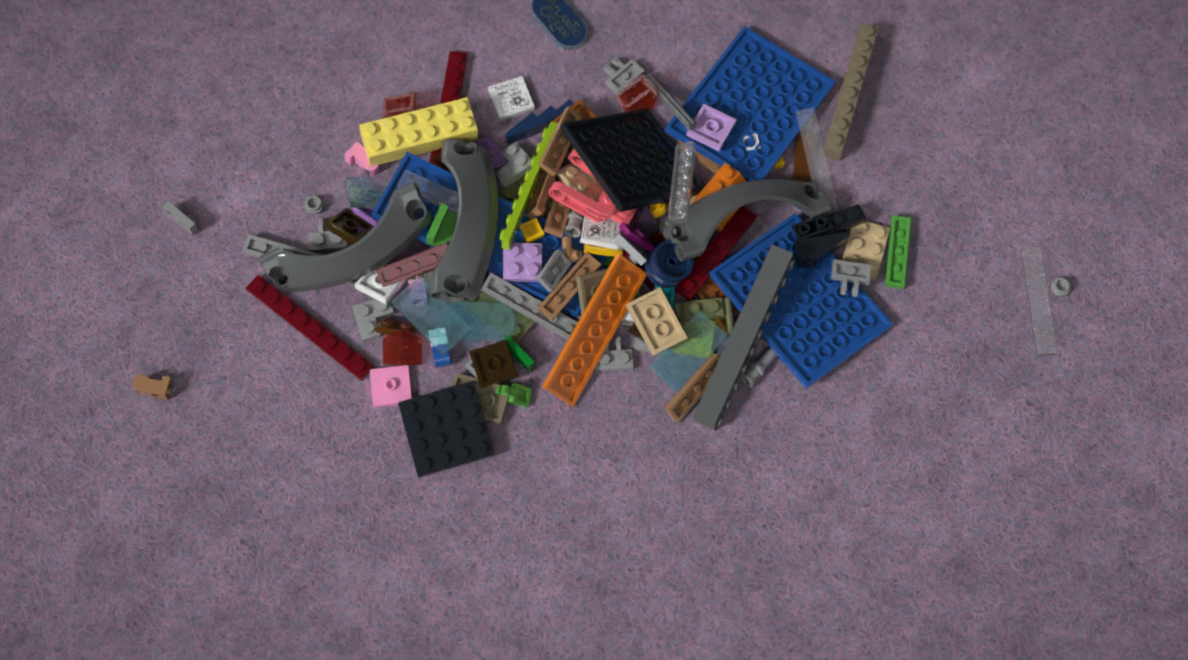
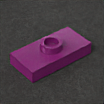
(636, 236)

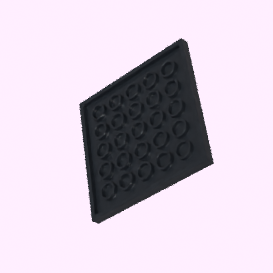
(628, 157)

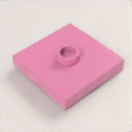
(390, 385)

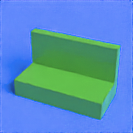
(442, 227)

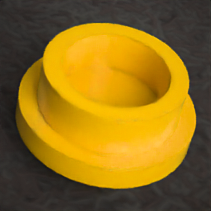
(658, 210)

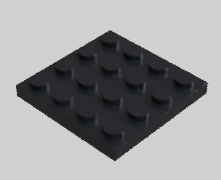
(445, 429)

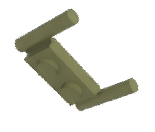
(712, 308)

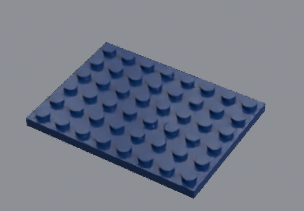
(761, 91)
(812, 322)

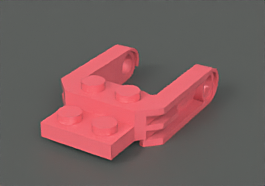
(584, 205)

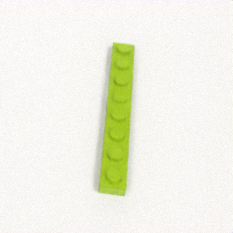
(526, 190)

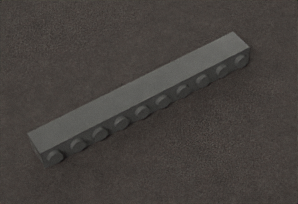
(743, 338)

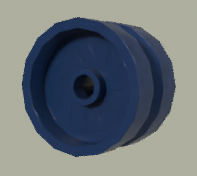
(665, 268)

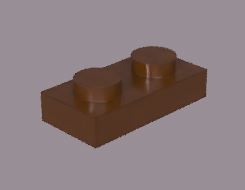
(388, 325)

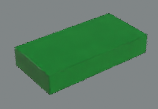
(518, 353)

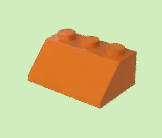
(724, 177)

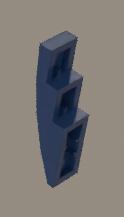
(533, 124)

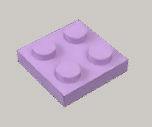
(711, 127)
(522, 262)

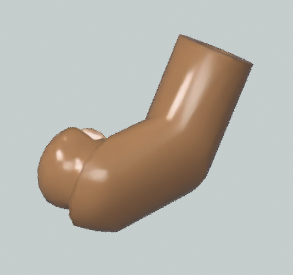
(572, 254)

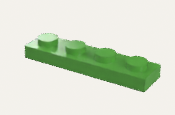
(897, 252)

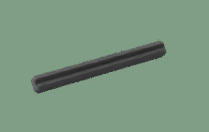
(671, 103)

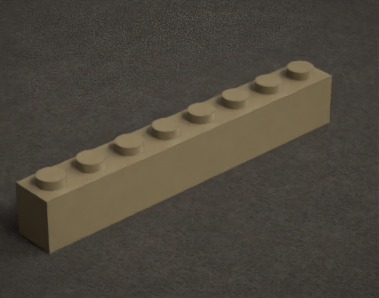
(850, 91)

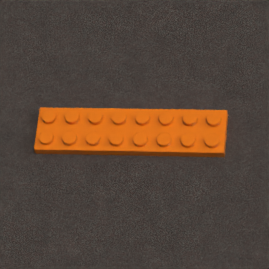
(594, 330)

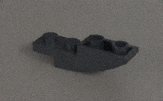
(830, 224)

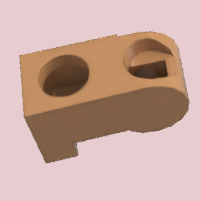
(153, 388)

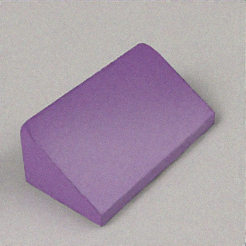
(497, 159)

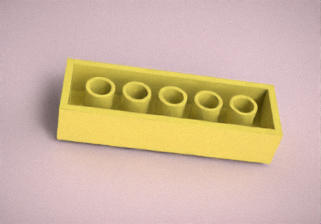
(417, 131)

